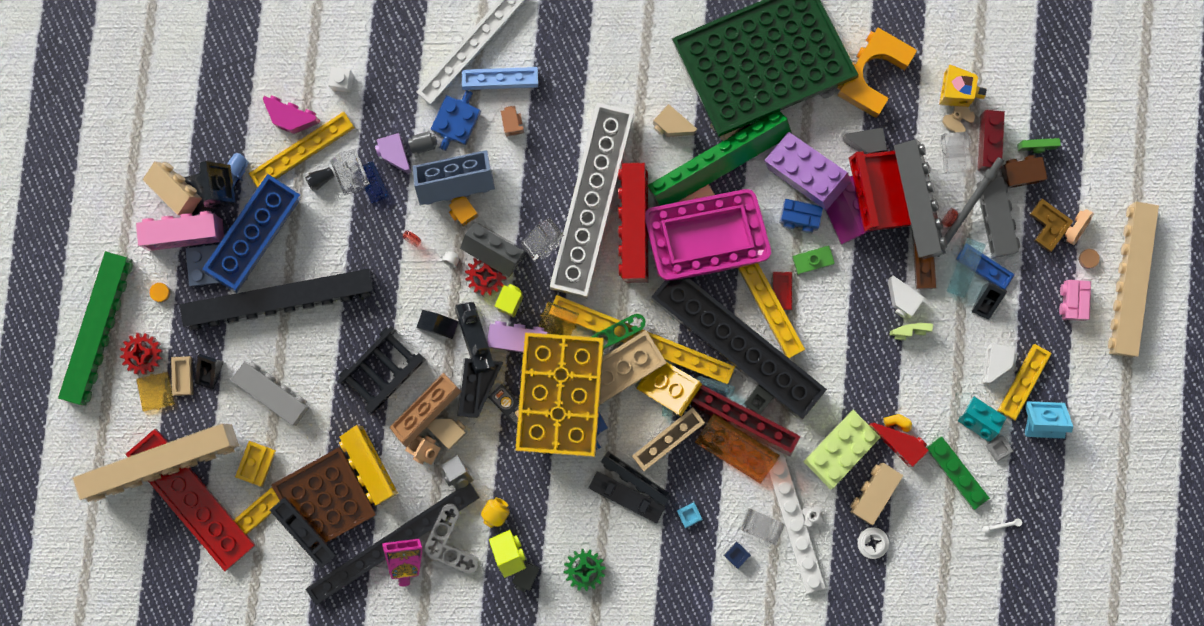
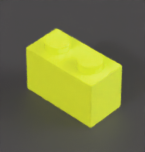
(509, 300)
(507, 553)

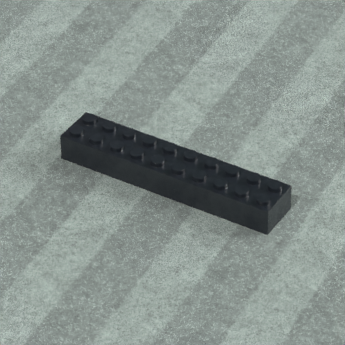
(739, 345)

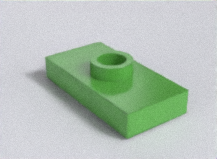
(1038, 145)
(813, 260)

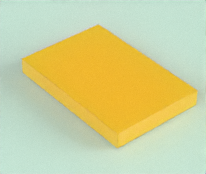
(670, 388)

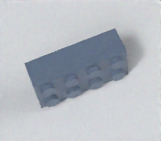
(453, 177)

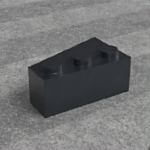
(475, 388)

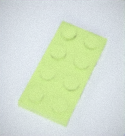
(841, 449)

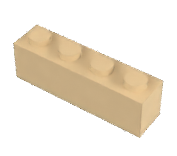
(668, 439)

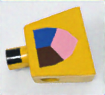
(960, 88)

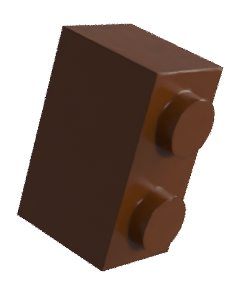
(1024, 172)

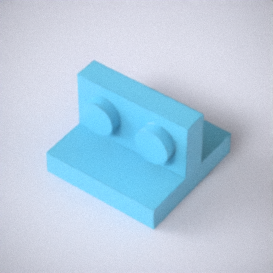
(1047, 420)

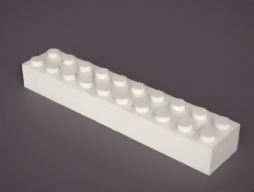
(591, 200)

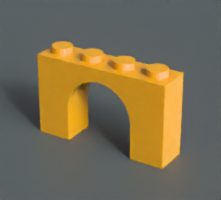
(880, 46)

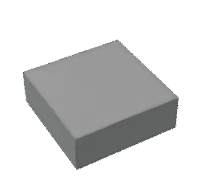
(999, 448)

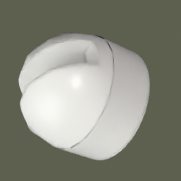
(451, 259)

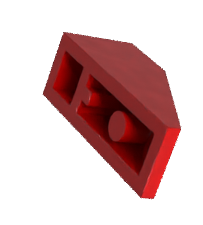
(905, 446)

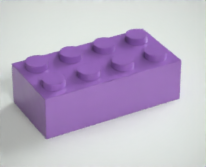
(807, 171)

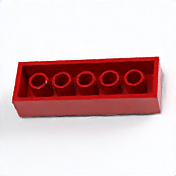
(633, 231)

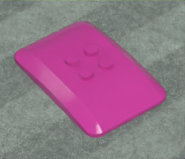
(707, 235)

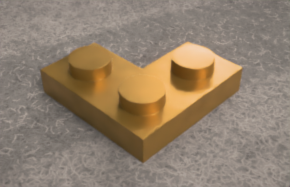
(1055, 224)

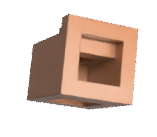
(511, 121)

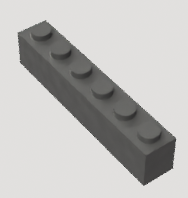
(920, 200)

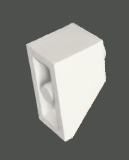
(903, 298)
(998, 361)

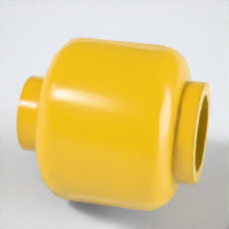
(495, 512)

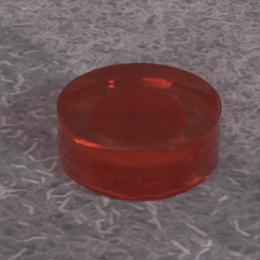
(950, 217)
(411, 238)

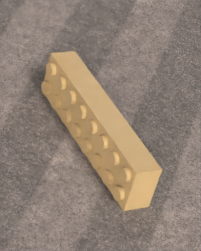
(156, 461)

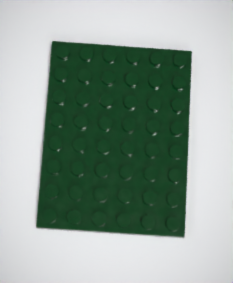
(763, 60)

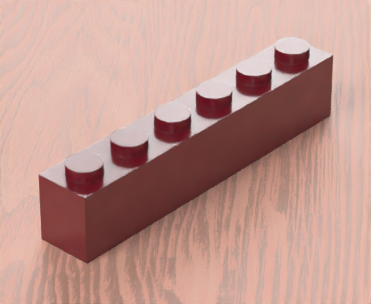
(746, 420)

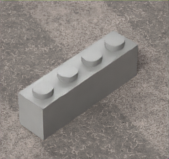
(270, 393)

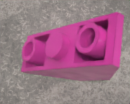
(288, 115)

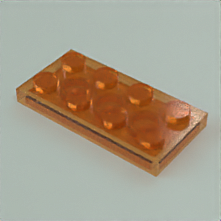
(737, 448)

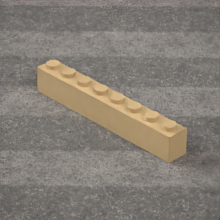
(1134, 279)

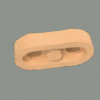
(1075, 232)

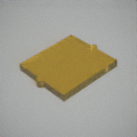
(558, 320)
(155, 391)

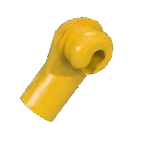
(902, 421)

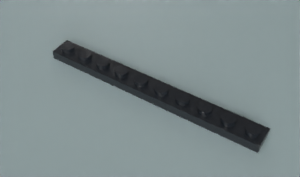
(375, 554)

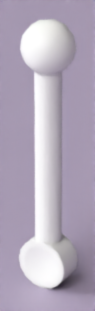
(1017, 522)

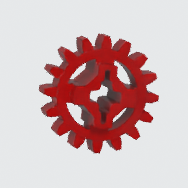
(473, 272)
(139, 346)

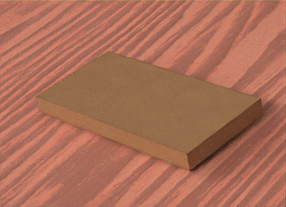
(425, 409)

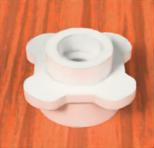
(808, 521)

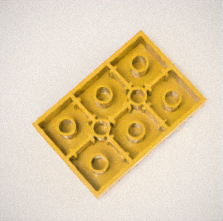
(560, 394)

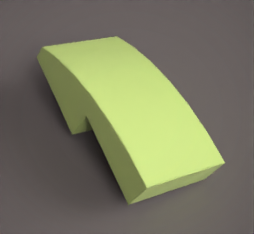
(906, 331)

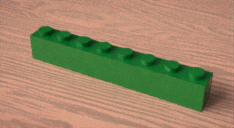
(720, 159)
(95, 329)

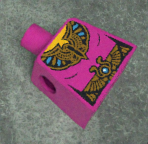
(403, 559)

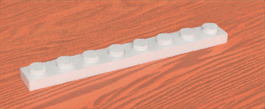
(468, 49)
(795, 525)

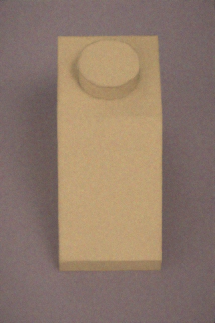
(673, 123)
(447, 431)

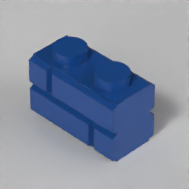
(800, 215)

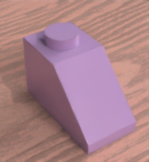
(393, 152)

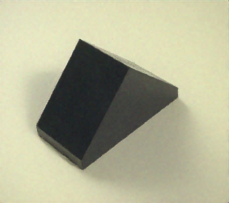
(988, 300)
(437, 324)
(207, 371)

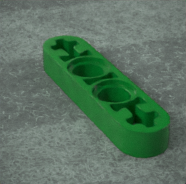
(612, 338)

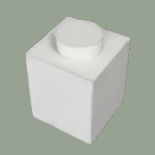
(341, 80)

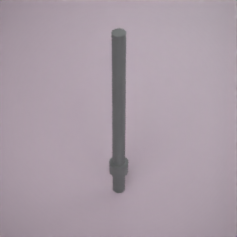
(990, 175)

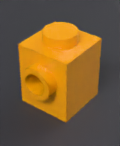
(462, 210)

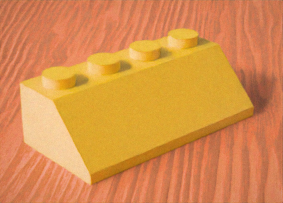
(368, 464)

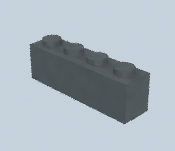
(998, 220)

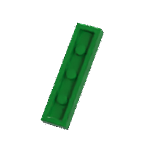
(957, 473)

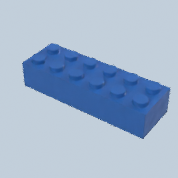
(251, 233)

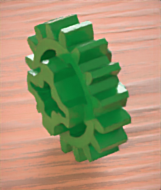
(583, 561)

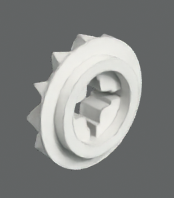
(881, 547)

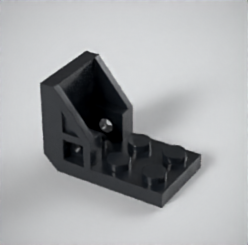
(213, 185)

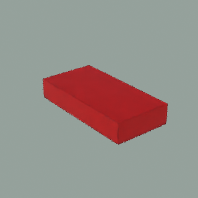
(783, 288)

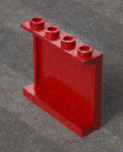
(879, 190)

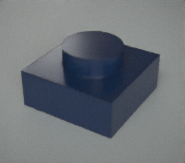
(737, 555)

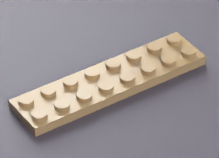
(628, 365)

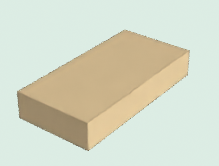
(182, 376)

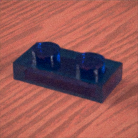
(375, 190)

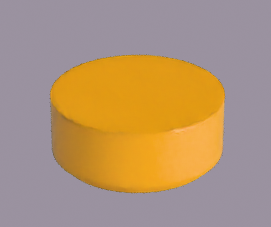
(159, 292)

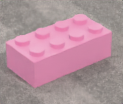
(179, 232)

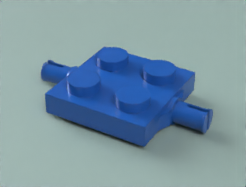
(455, 120)

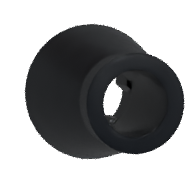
(319, 178)

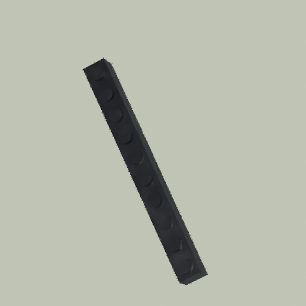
(277, 298)

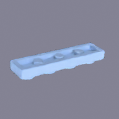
(500, 78)

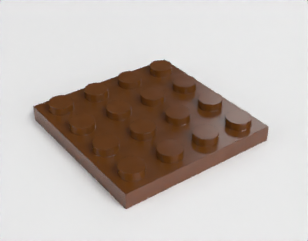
(327, 495)

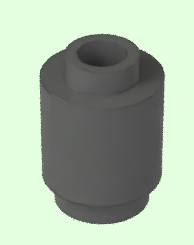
(422, 142)

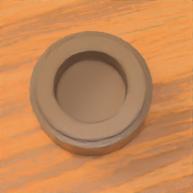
(1089, 258)

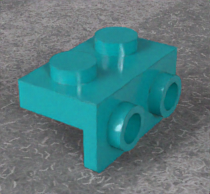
(982, 419)

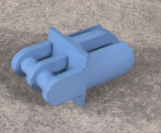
(238, 166)

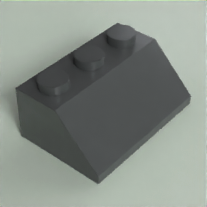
(492, 249)

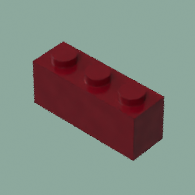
(990, 138)

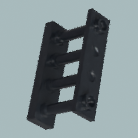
(386, 388)

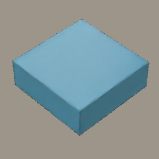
(689, 515)

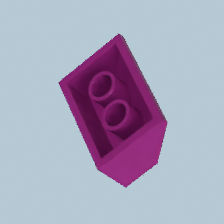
(846, 215)

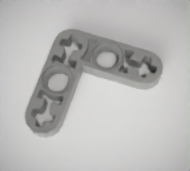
(444, 548)

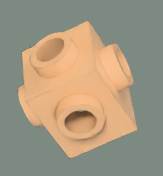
(423, 449)

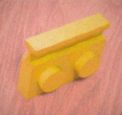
(255, 463)

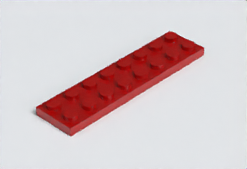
(198, 509)

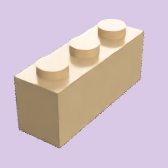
(172, 188)
(875, 493)

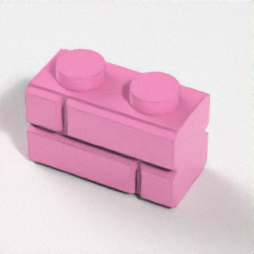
(1075, 300)

